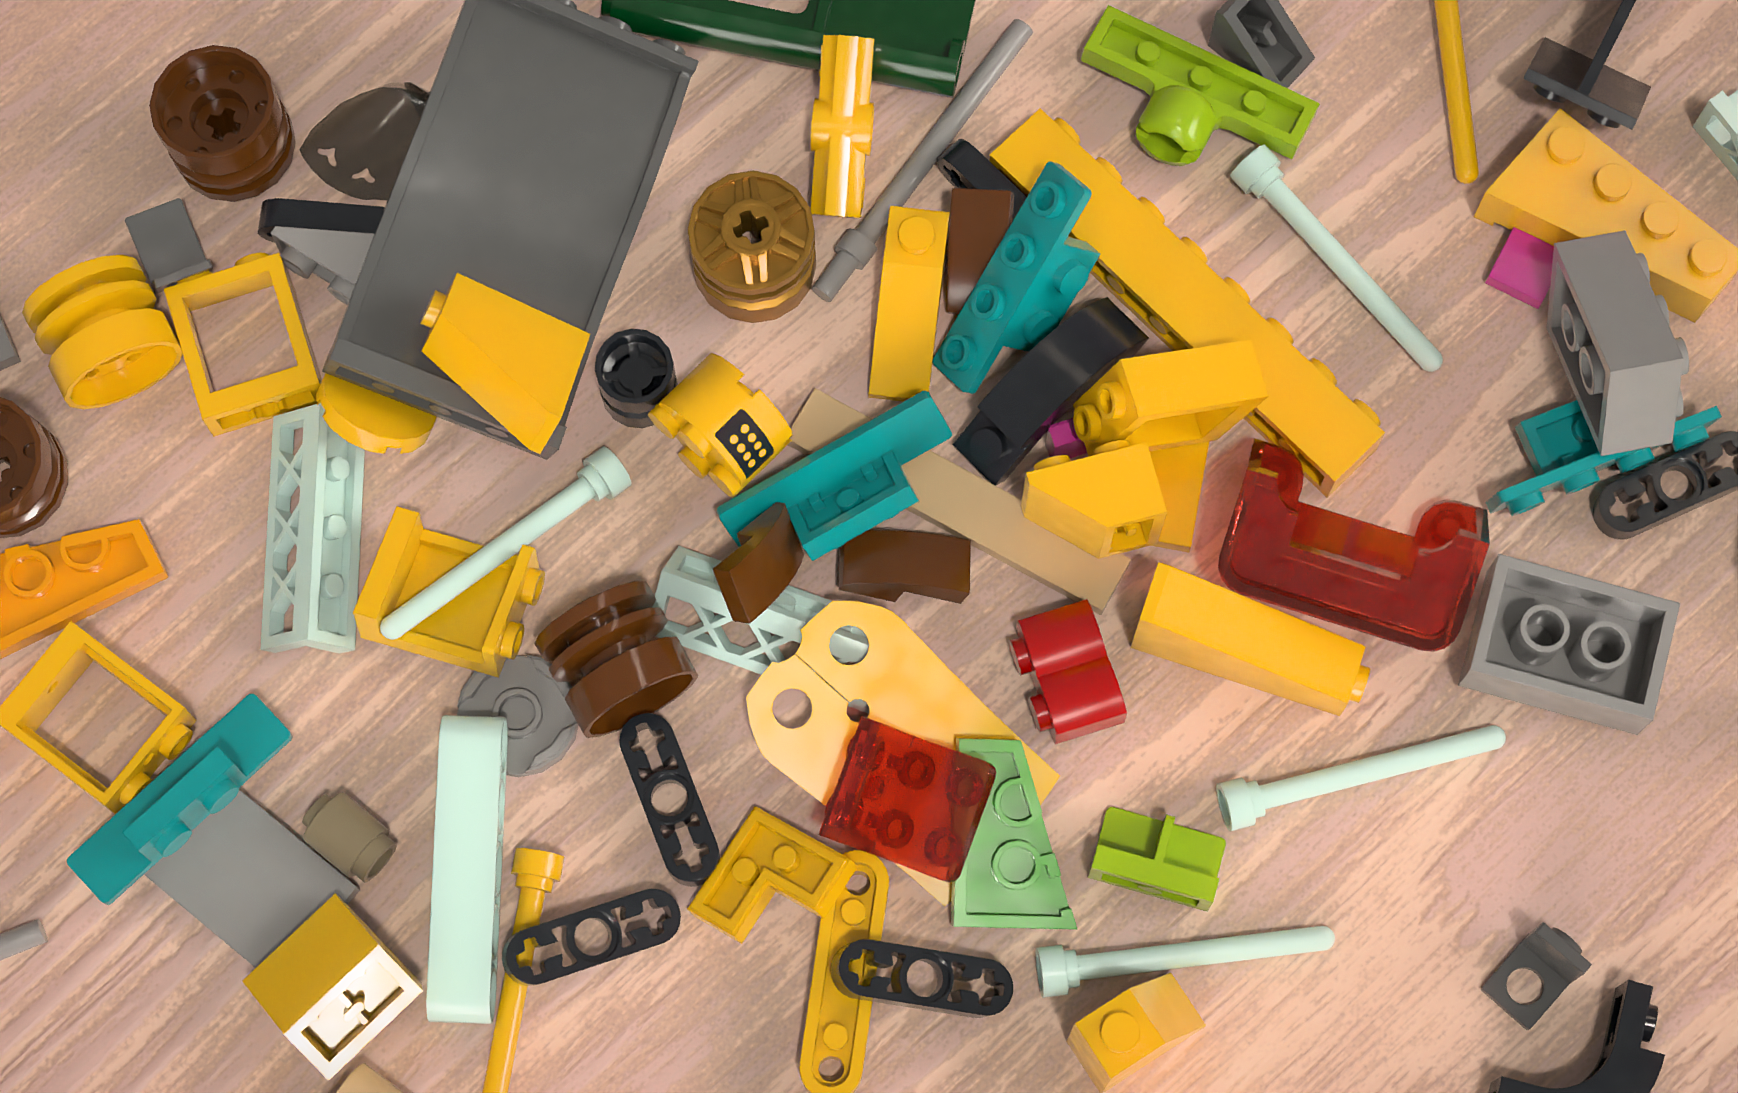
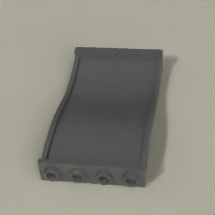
(519, 180)

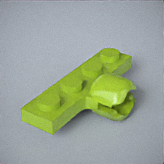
(1194, 92)

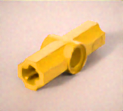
(842, 126)

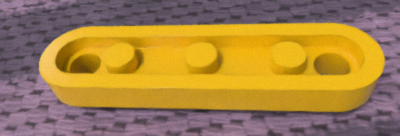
(836, 1023)

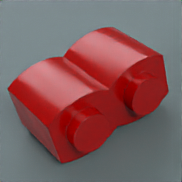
(1069, 672)

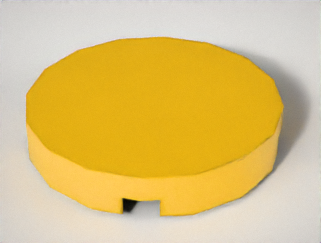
(371, 418)

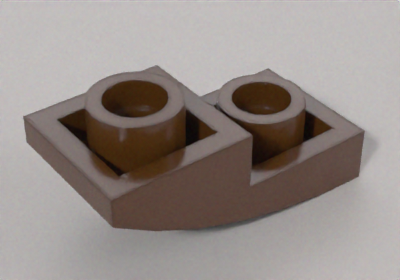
(975, 231)
(895, 562)
(761, 565)

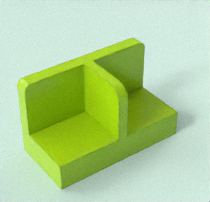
(1158, 858)

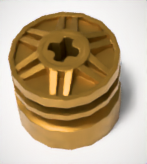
(759, 278)

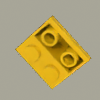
(1098, 501)
(332, 986)

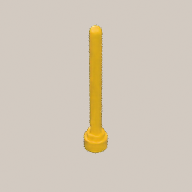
(1457, 90)
(535, 876)

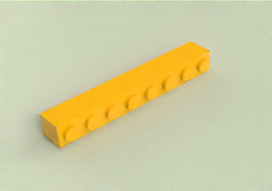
(1193, 307)

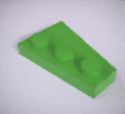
(1010, 867)

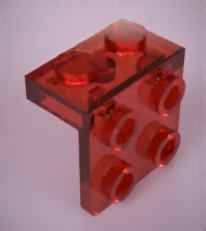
(908, 800)

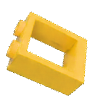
(263, 396)
(1172, 397)
(49, 683)

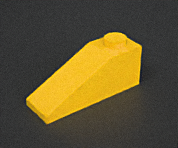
(908, 303)

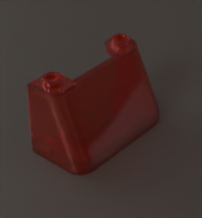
(1349, 568)

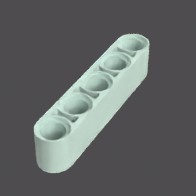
(467, 869)

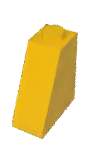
(505, 356)
(1133, 1030)

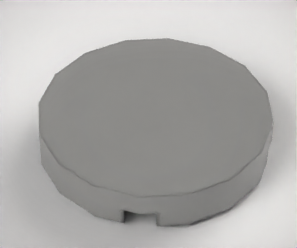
(535, 711)

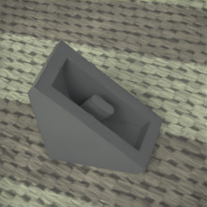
(1260, 40)

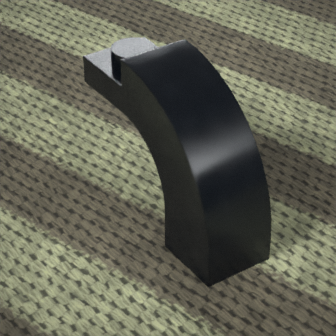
(1046, 387)
(1622, 1063)

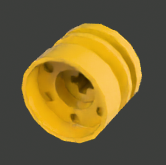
(102, 331)

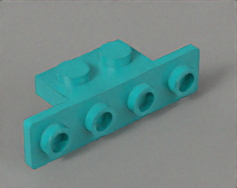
(1024, 283)
(1567, 455)
(847, 482)
(179, 799)

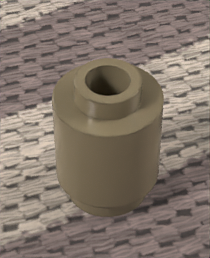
(348, 836)

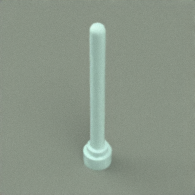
(1262, 177)
(600, 478)
(1245, 801)
(1064, 969)

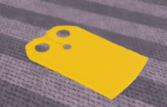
(903, 690)

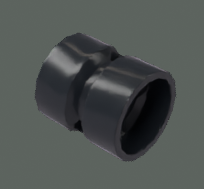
(634, 375)

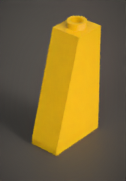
(1248, 642)

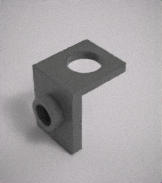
(167, 244)
(1549, 955)

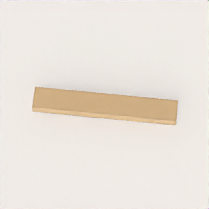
(975, 511)

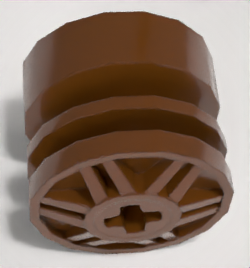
(222, 123)
(36, 475)
(613, 653)

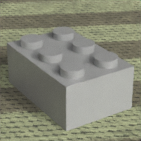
(1616, 342)
(1569, 644)

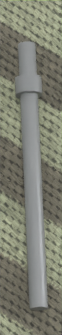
(858, 245)

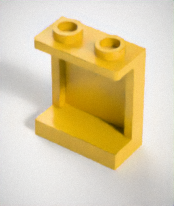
(473, 628)

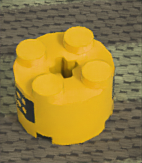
(722, 425)

